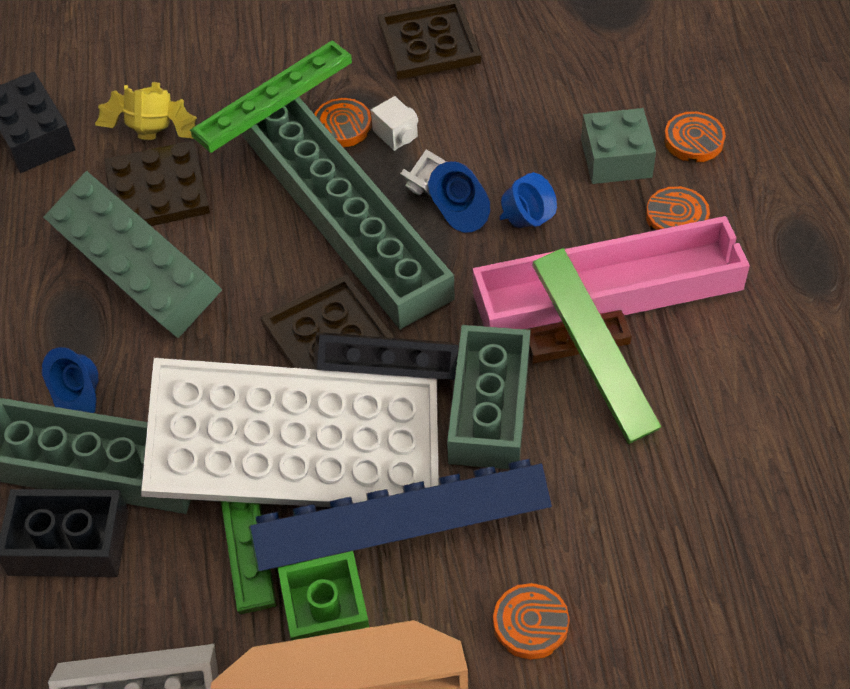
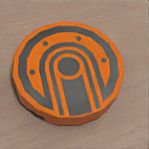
(345, 120)
(694, 136)
(676, 207)
(531, 621)

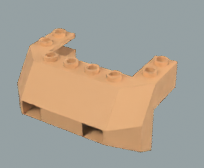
(366, 658)

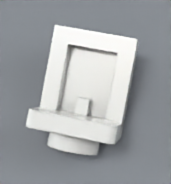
(418, 178)

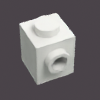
(394, 123)

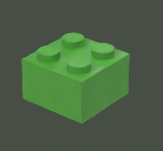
(323, 596)

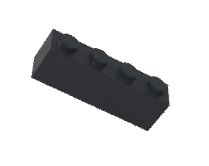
(385, 356)

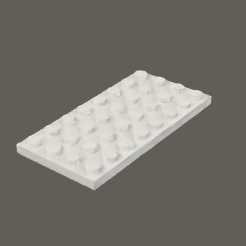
(286, 433)

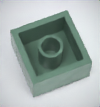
(618, 145)

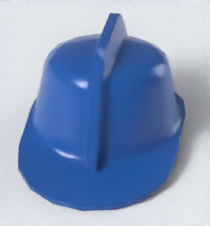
(459, 196)
(529, 201)
(70, 379)

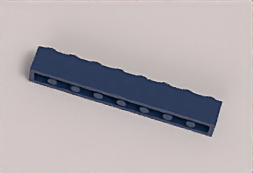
(399, 516)

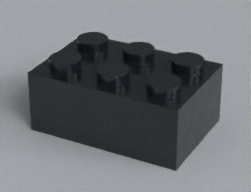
(31, 123)
(63, 533)

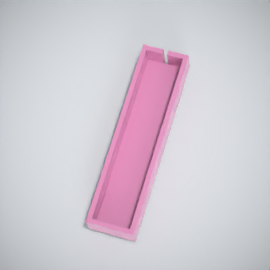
(620, 274)

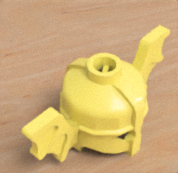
(146, 112)

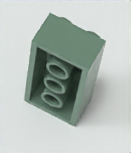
(489, 397)

